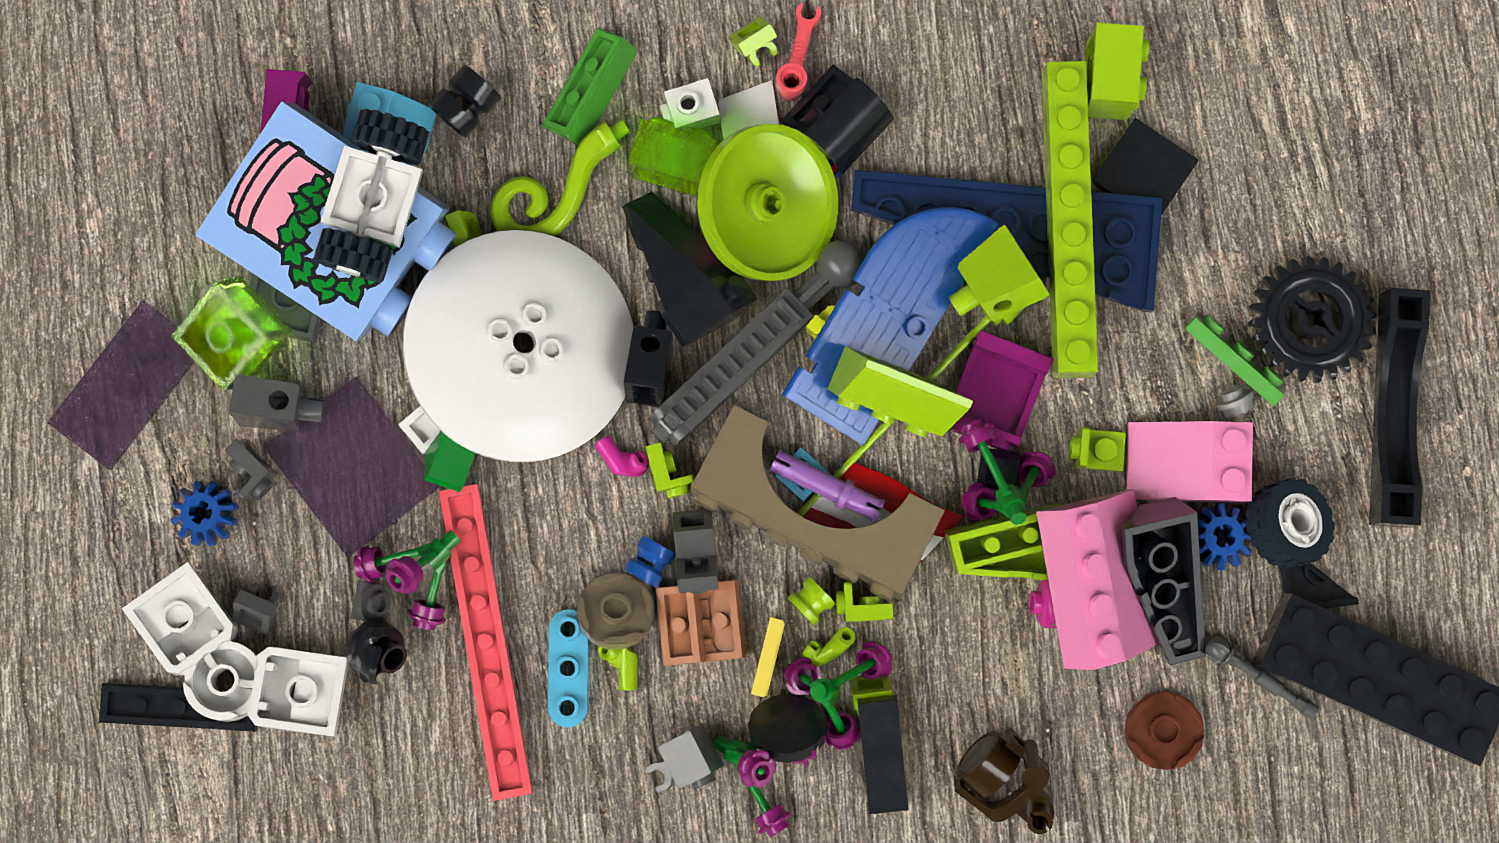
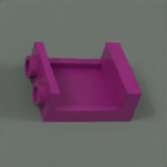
(1003, 387)

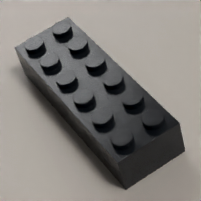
(1380, 678)

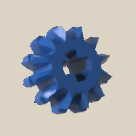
(207, 528)
(1234, 534)

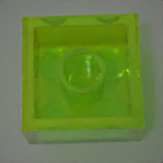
(670, 155)
(231, 332)

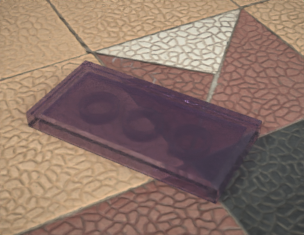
(124, 387)

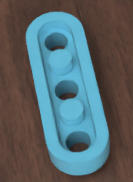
(567, 687)

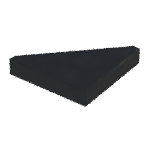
(1314, 586)

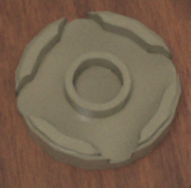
(615, 610)

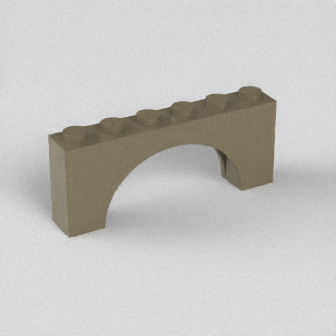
(877, 554)

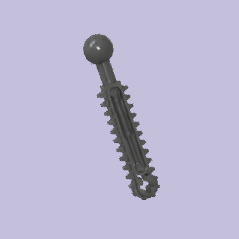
(753, 346)

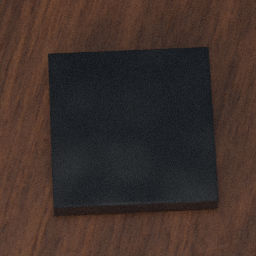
(1145, 165)

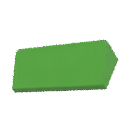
(590, 86)

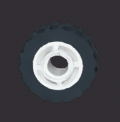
(1290, 523)

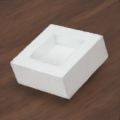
(419, 429)

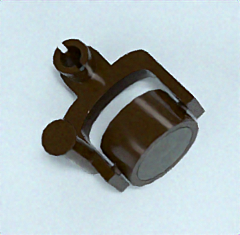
(991, 764)

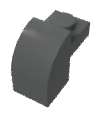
(695, 551)

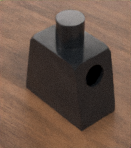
(649, 362)

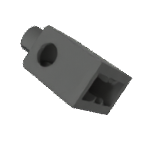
(257, 399)

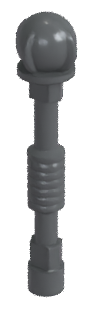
(1220, 651)

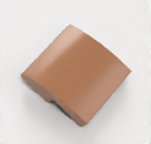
(701, 625)

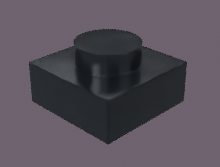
(1008, 464)

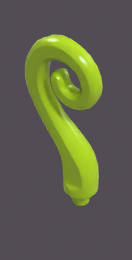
(590, 151)

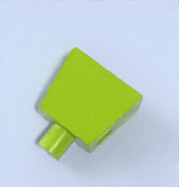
(998, 278)

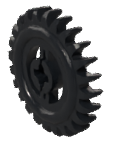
(1342, 343)

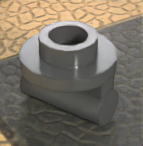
(370, 601)

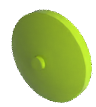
(767, 202)

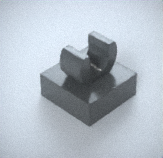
(255, 611)

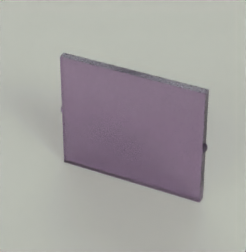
(352, 468)

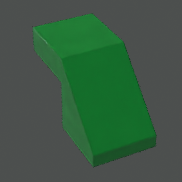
(447, 463)

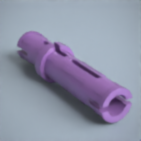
(827, 485)

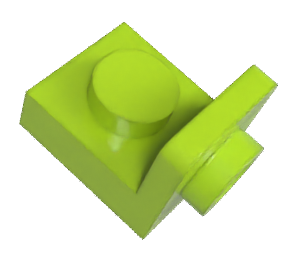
(1098, 450)
(662, 466)
(869, 609)

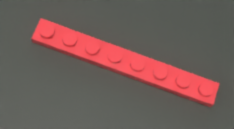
(486, 644)

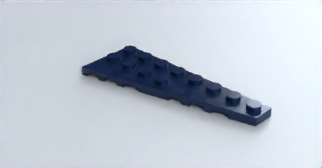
(1123, 225)

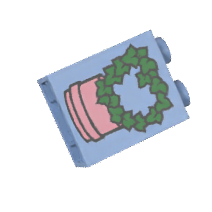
(273, 226)

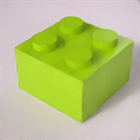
(1114, 70)

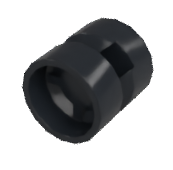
(472, 90)

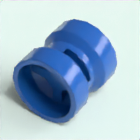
(653, 553)

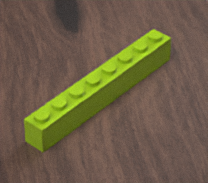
(1069, 220)

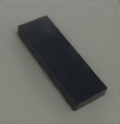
(882, 754)

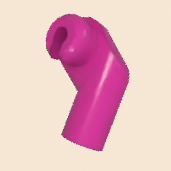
(622, 463)

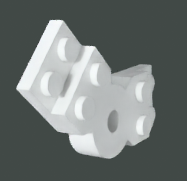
(198, 641)

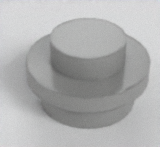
(1235, 401)

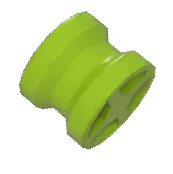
(811, 601)

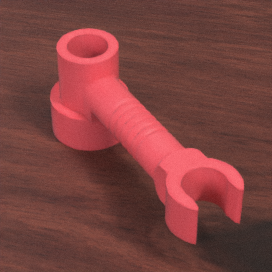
(793, 71)

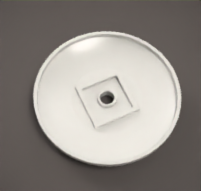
(465, 357)

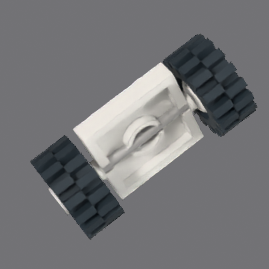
(371, 195)

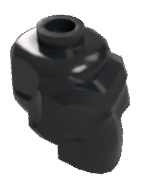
(375, 649)

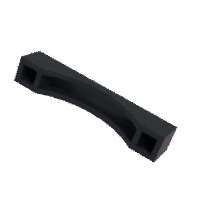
(1399, 356)

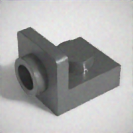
(248, 463)

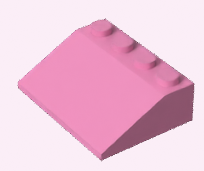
(1089, 586)

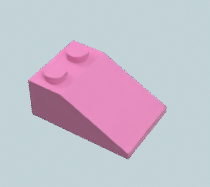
(1190, 461)

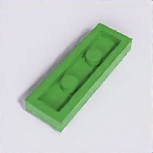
(1237, 358)

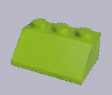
(896, 394)

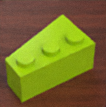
(999, 547)

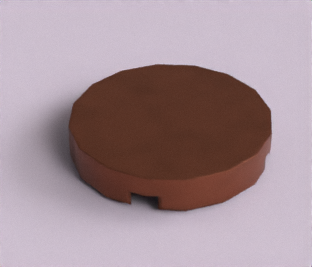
(1164, 730)

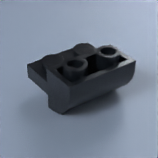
(840, 117)

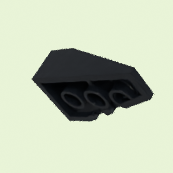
(692, 283)
(1165, 570)

